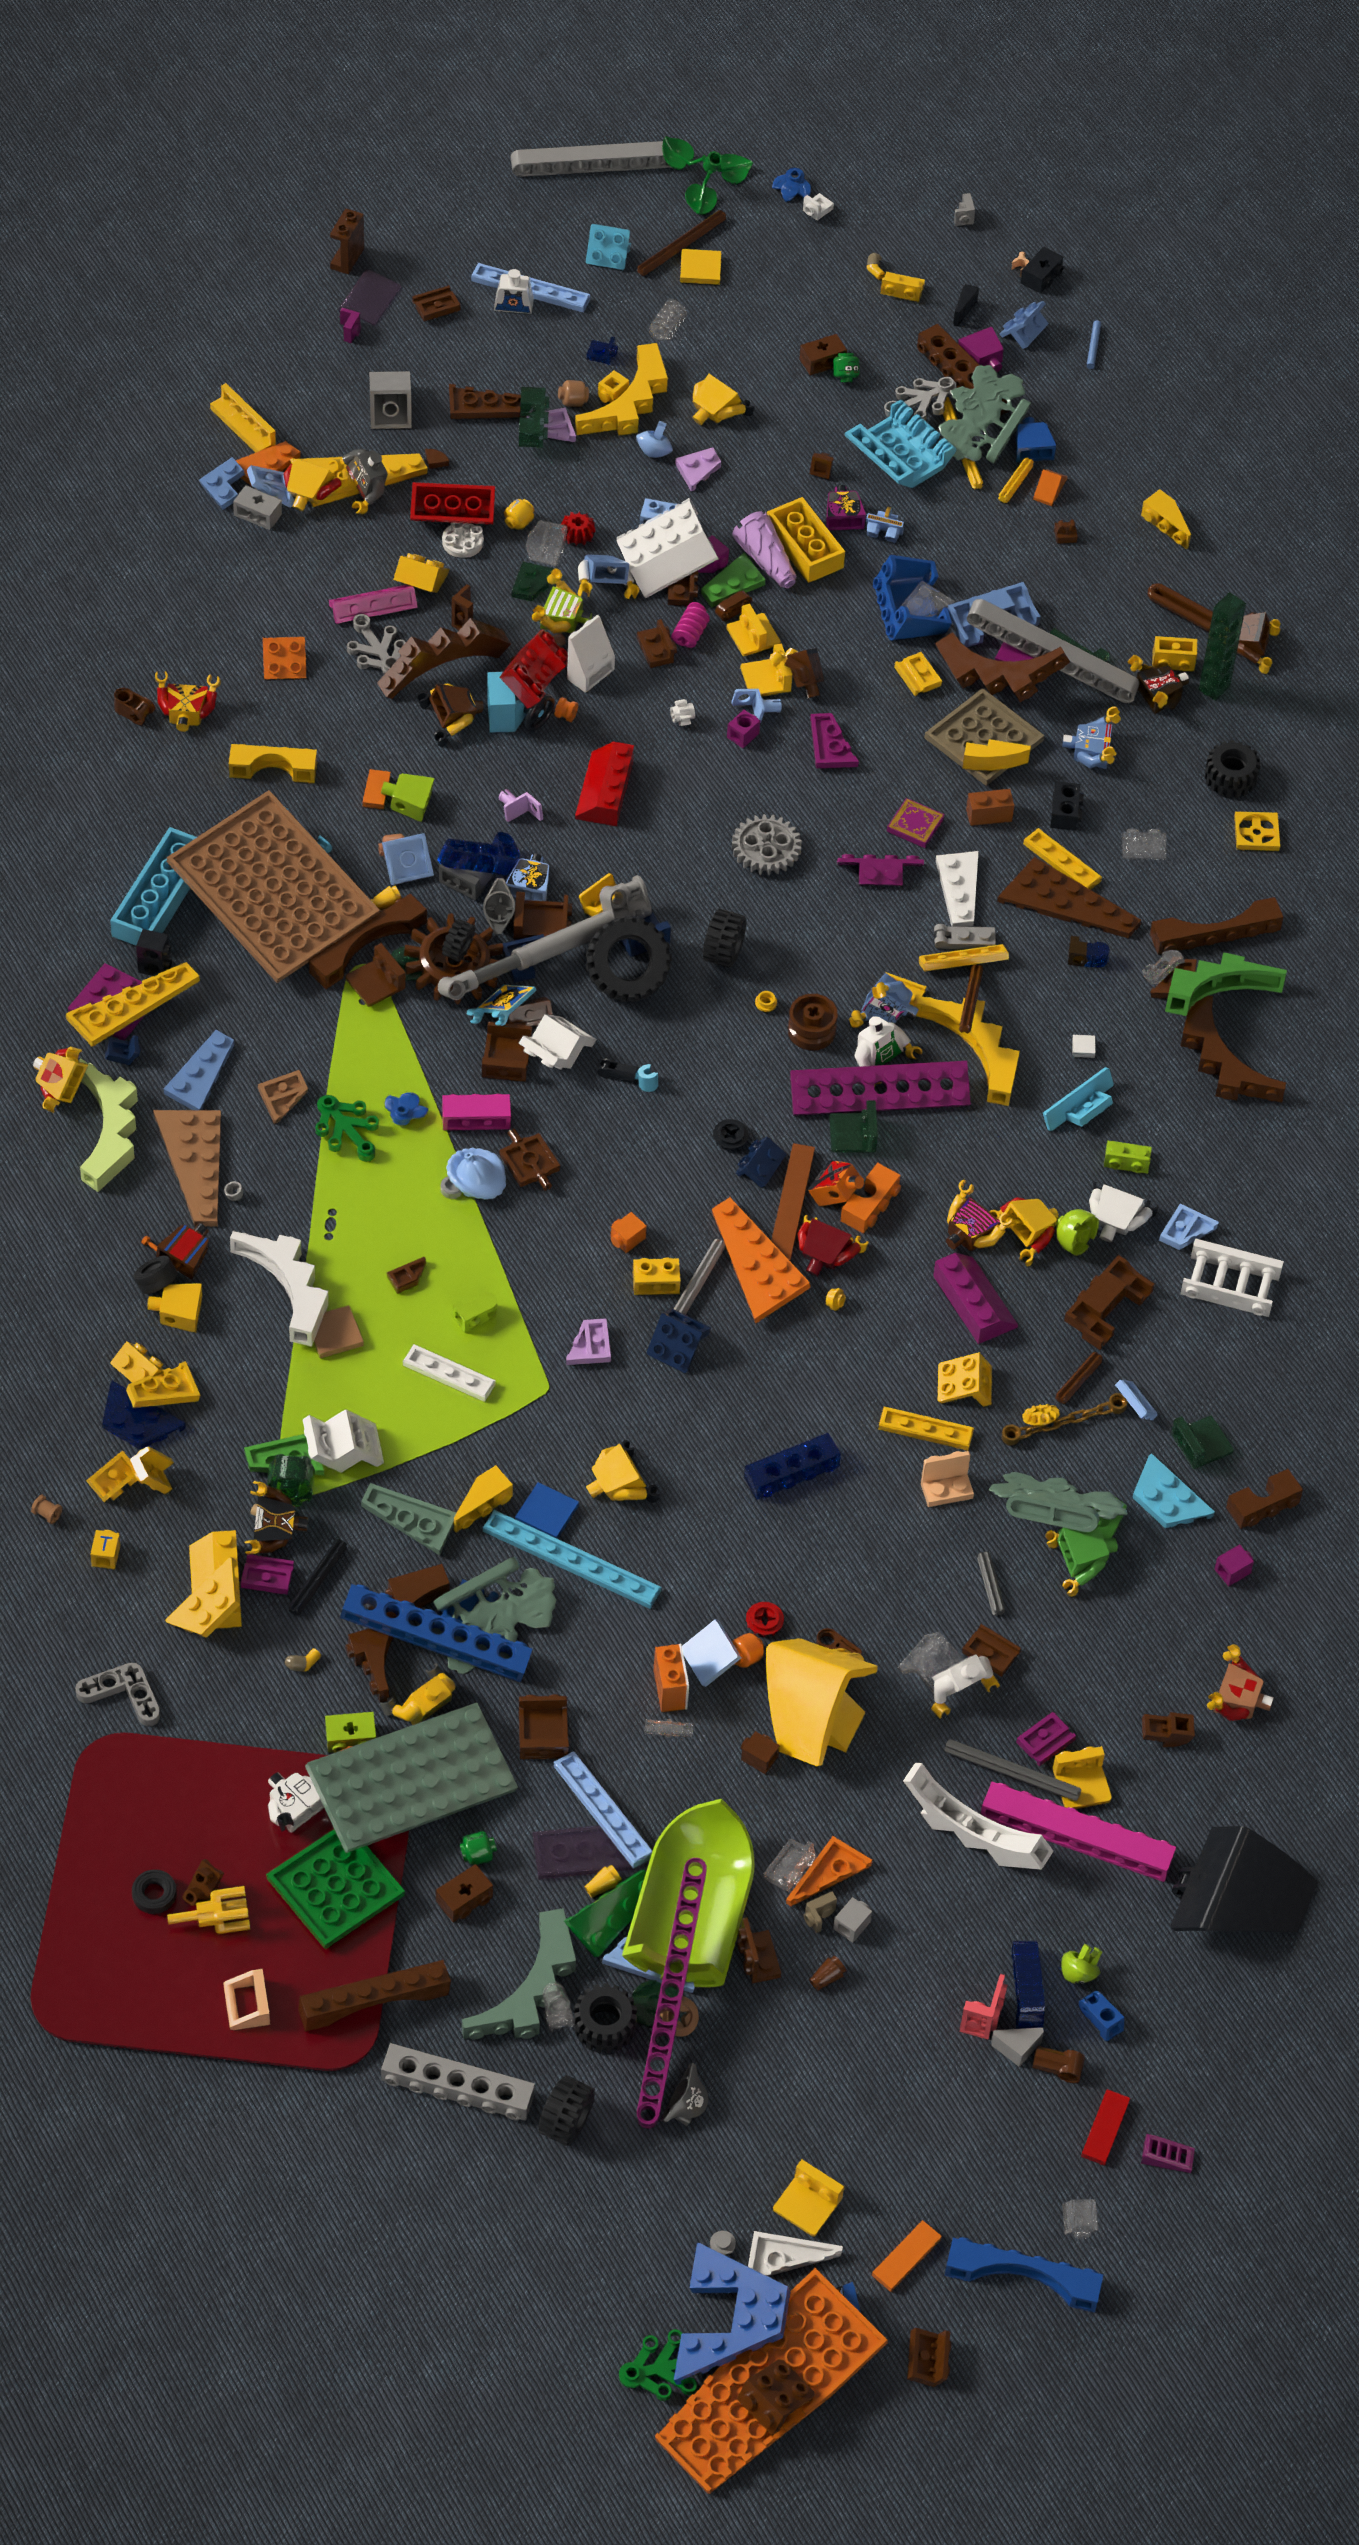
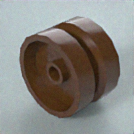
(812, 1022)

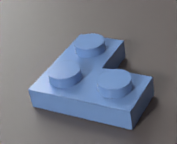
(218, 482)

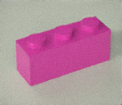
(476, 1112)

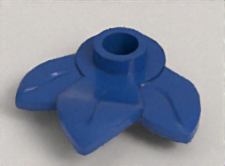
(792, 186)
(405, 1108)

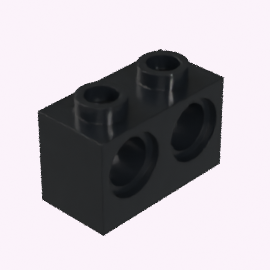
(1066, 805)
(153, 953)

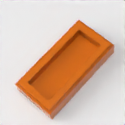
(372, 795)

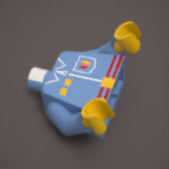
(1093, 741)

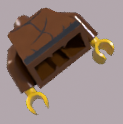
(1254, 638)
(804, 667)

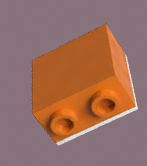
(671, 1678)

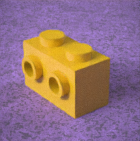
(1175, 652)
(656, 1276)

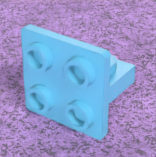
(608, 246)

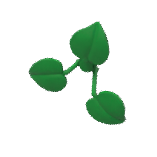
(702, 198)

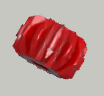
(579, 528)

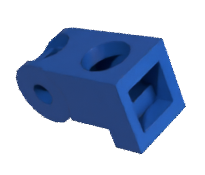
(1102, 2015)

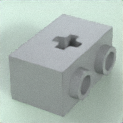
(257, 507)

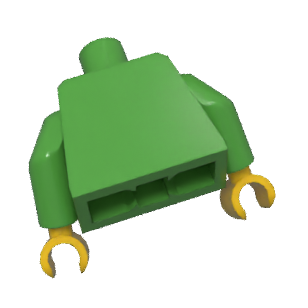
(1083, 1553)

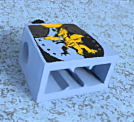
(530, 877)

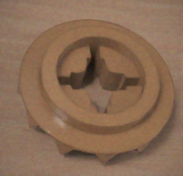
(689, 2019)

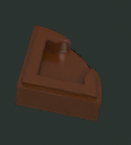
(436, 458)

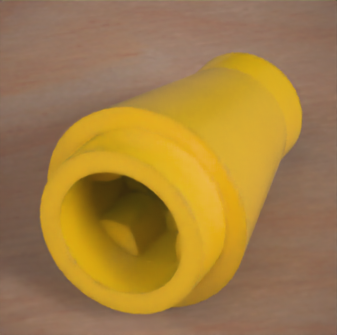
(386, 898)
(604, 1881)

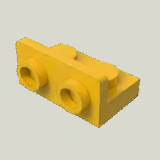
(902, 286)

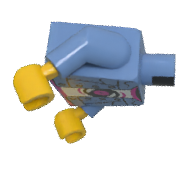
(886, 1000)

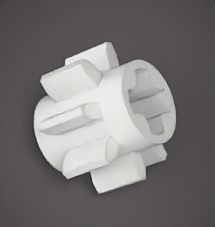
(682, 712)

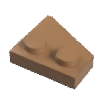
(282, 1094)

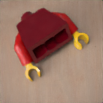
(826, 1245)

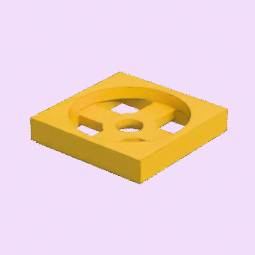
(1256, 818)

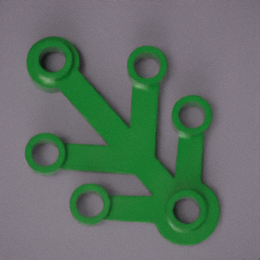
(346, 1124)
(662, 2368)

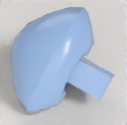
(654, 443)

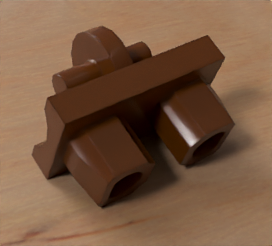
(203, 1883)

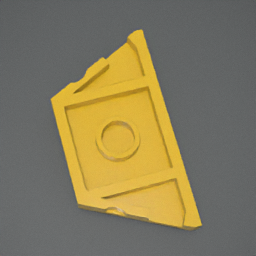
(209, 1602)

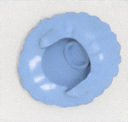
(477, 1173)

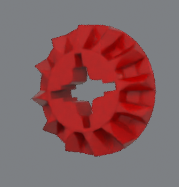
(773, 1614)

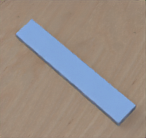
(541, 290)
(603, 1809)

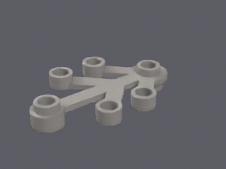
(941, 388)
(362, 625)

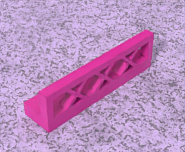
(374, 603)

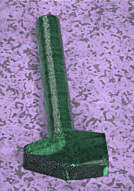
(1100, 653)

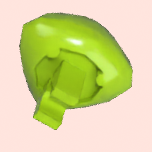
(1081, 1967)

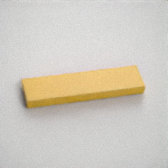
(1061, 859)
(963, 957)
(926, 1428)

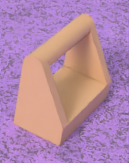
(258, 2018)

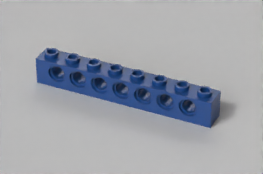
(440, 1643)

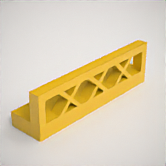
(243, 420)

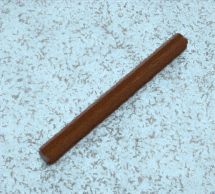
(682, 242)
(971, 998)

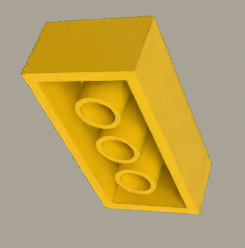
(807, 540)

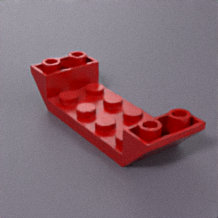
(534, 668)

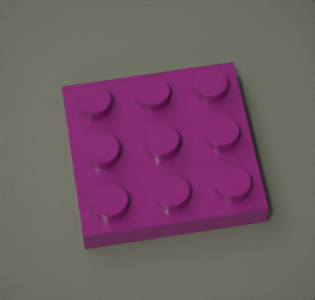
(107, 982)

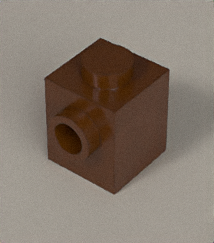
(759, 1752)

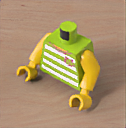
(561, 609)

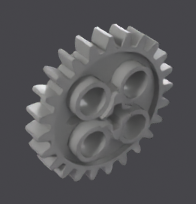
(766, 844)

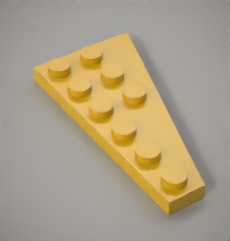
(398, 467)

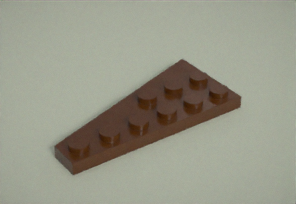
(1063, 898)

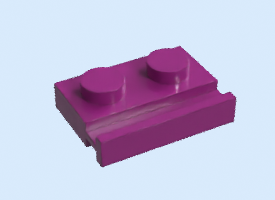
(267, 1574)
(1046, 1738)

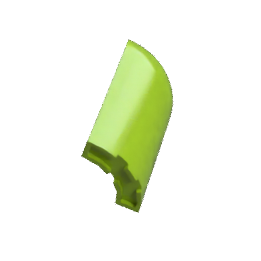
(723, 1843)

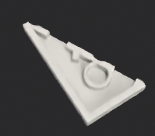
(778, 2254)

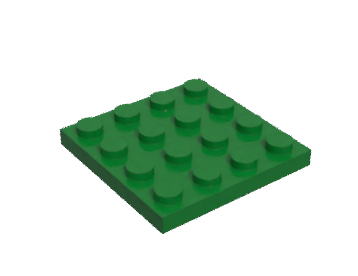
(334, 1888)

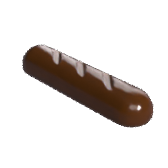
(1180, 605)

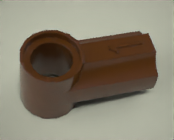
(1065, 2064)

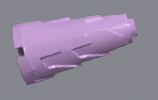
(762, 544)

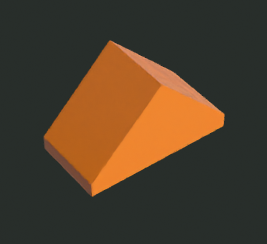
(1049, 487)

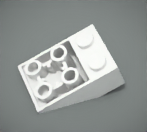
(589, 655)

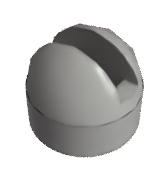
(229, 1191)

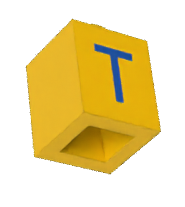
(105, 1549)

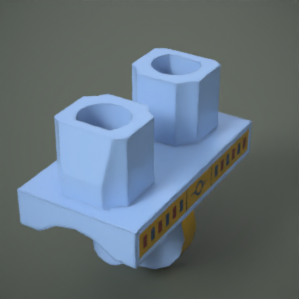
(886, 522)

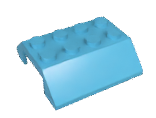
(903, 449)

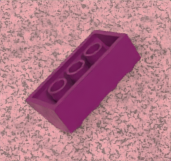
(973, 1297)

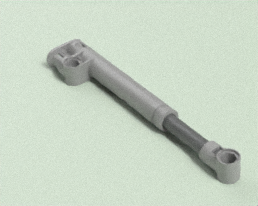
(629, 900)

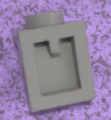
(966, 211)

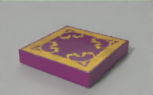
(915, 823)

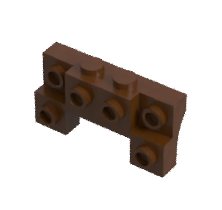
(1103, 1296)

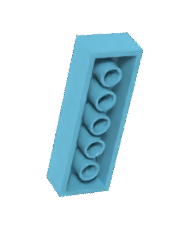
(154, 893)

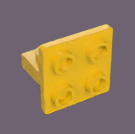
(752, 632)

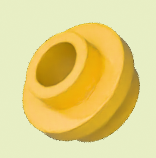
(766, 996)
(835, 1299)

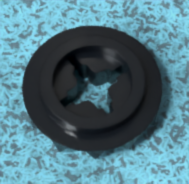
(732, 1127)

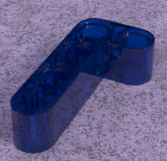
(493, 858)
(1028, 1984)

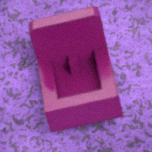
(351, 323)

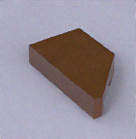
(406, 1275)

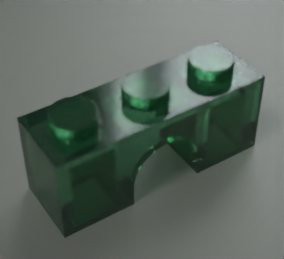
(533, 405)

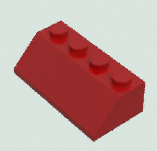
(452, 503)
(605, 784)

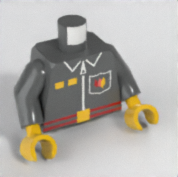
(367, 474)

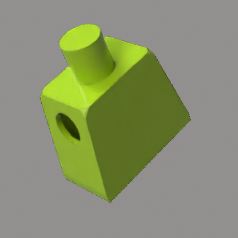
(410, 795)

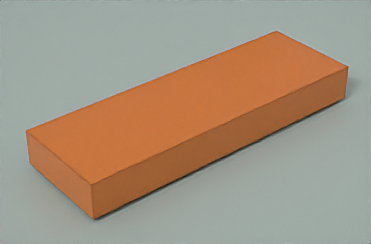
(906, 2256)

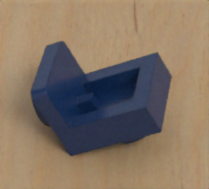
(121, 1050)

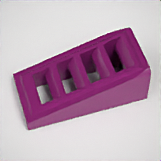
(1157, 2160)

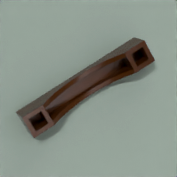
(399, 918)
(1175, 934)
(333, 2004)

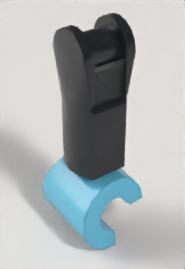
(646, 1080)

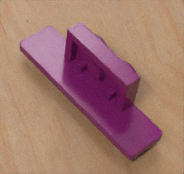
(880, 871)

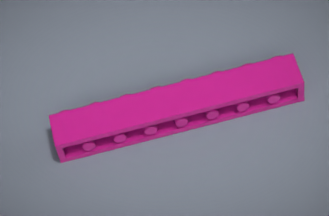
(1078, 1831)

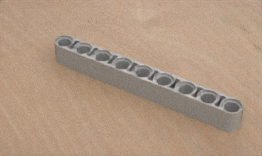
(588, 159)
(1039, 642)

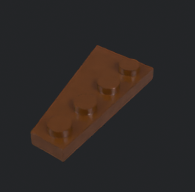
(477, 404)

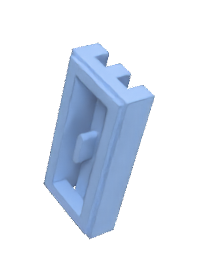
(1136, 1399)

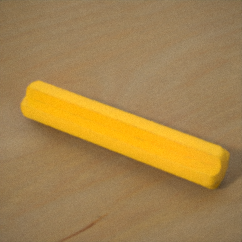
(1016, 480)

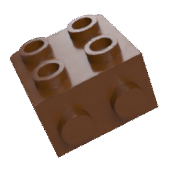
(774, 2395)

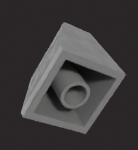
(390, 400)

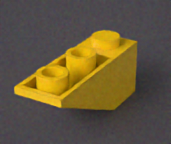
(1166, 516)
(485, 1494)

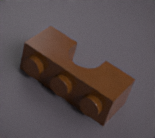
(1249, 1508)

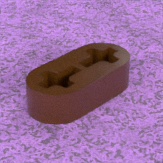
(732, 606)

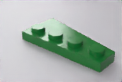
(606, 1917)

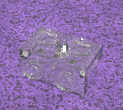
(1143, 845)
(790, 1864)

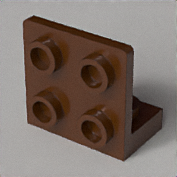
(378, 978)
(759, 1954)

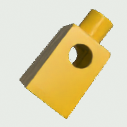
(179, 1306)

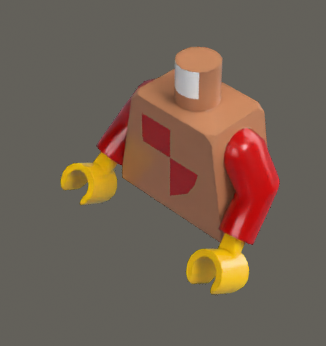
(1239, 1690)

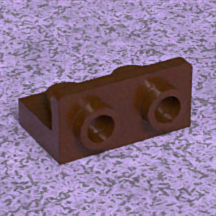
(683, 591)
(657, 645)

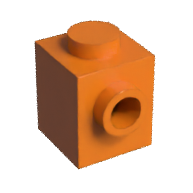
(628, 1232)

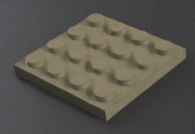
(976, 722)

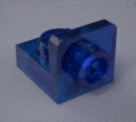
(602, 351)

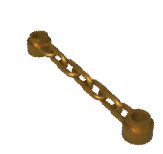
(1013, 1430)

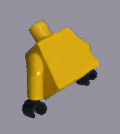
(717, 401)
(619, 1476)

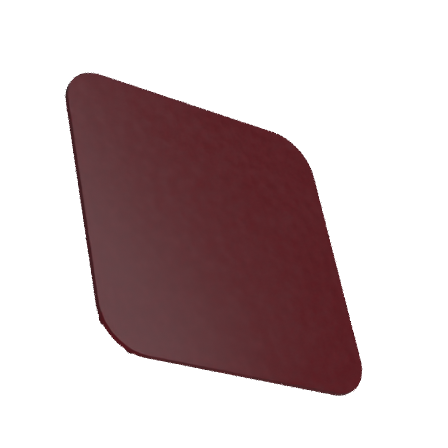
(158, 1986)

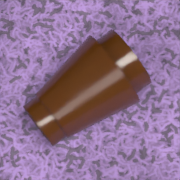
(827, 1973)

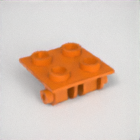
(284, 658)

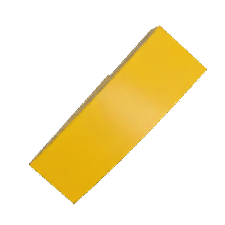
(995, 756)

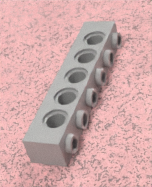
(449, 2071)

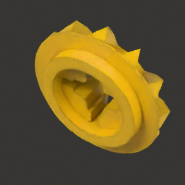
(1041, 1415)

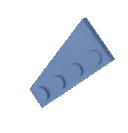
(196, 1078)

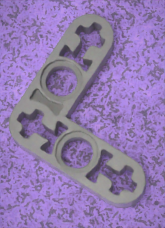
(123, 1683)

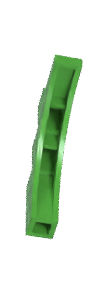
(1232, 974)

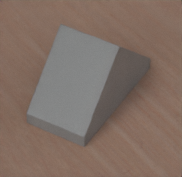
(1017, 2043)

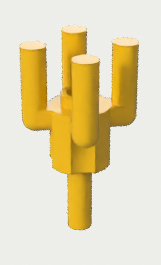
(216, 1912)

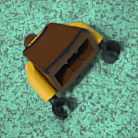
(453, 708)

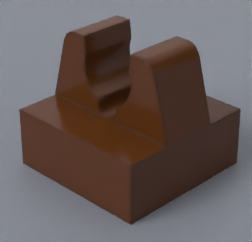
(821, 465)
(1065, 532)

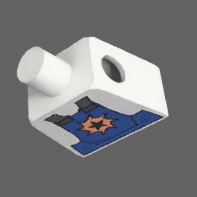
(514, 293)

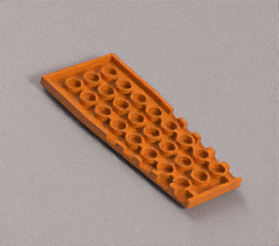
(822, 2344)

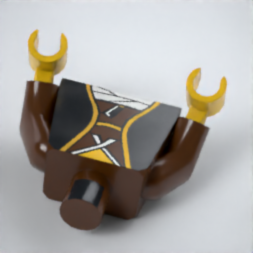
(274, 1520)

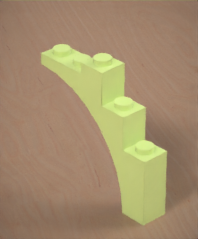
(114, 1148)

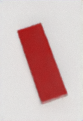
(1105, 2127)

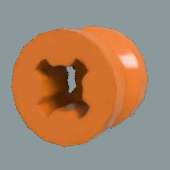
(566, 709)

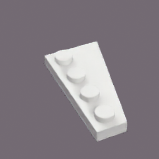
(958, 883)

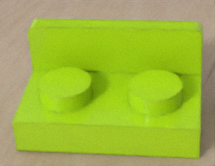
(1127, 1157)

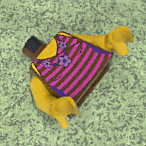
(973, 1224)

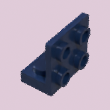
(676, 1339)

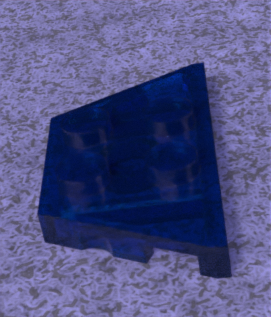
(137, 1425)

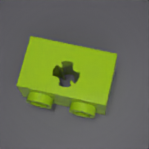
(340, 1726)

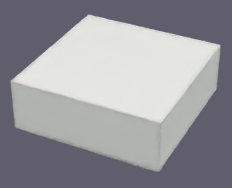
(1083, 1046)

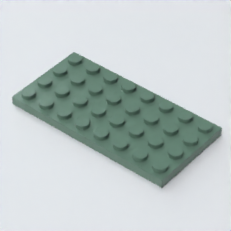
(411, 1777)

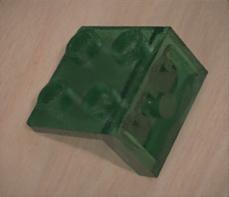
(854, 1130)
(1201, 1440)

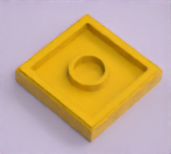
(700, 266)

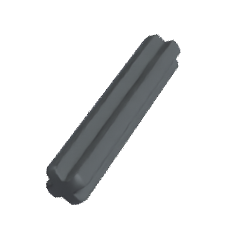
(991, 1583)

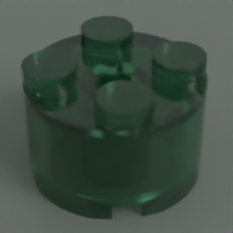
(293, 1477)

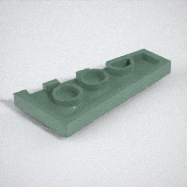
(413, 1517)

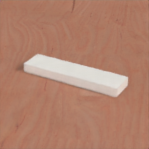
(449, 1373)

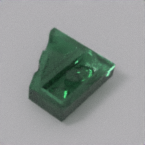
(530, 581)

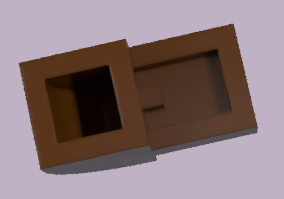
(1171, 1730)

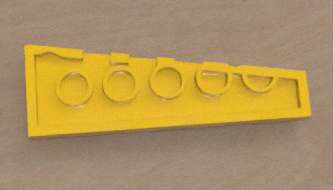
(117, 1011)

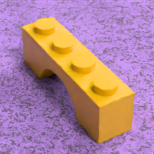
(248, 759)

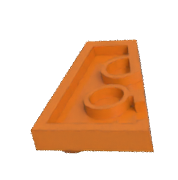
(271, 458)

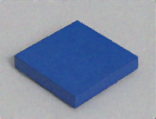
(547, 1510)

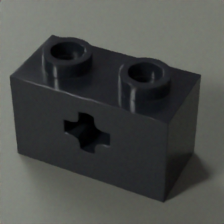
(1042, 270)

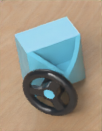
(507, 710)

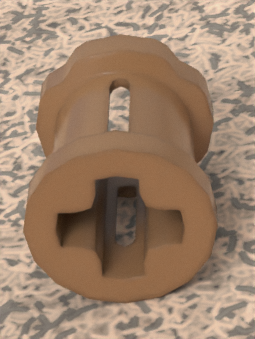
(46, 1509)

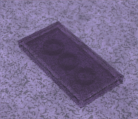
(575, 1852)

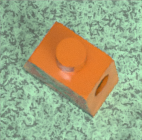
(835, 1183)

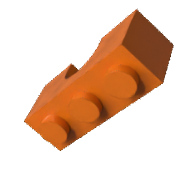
(862, 1211)

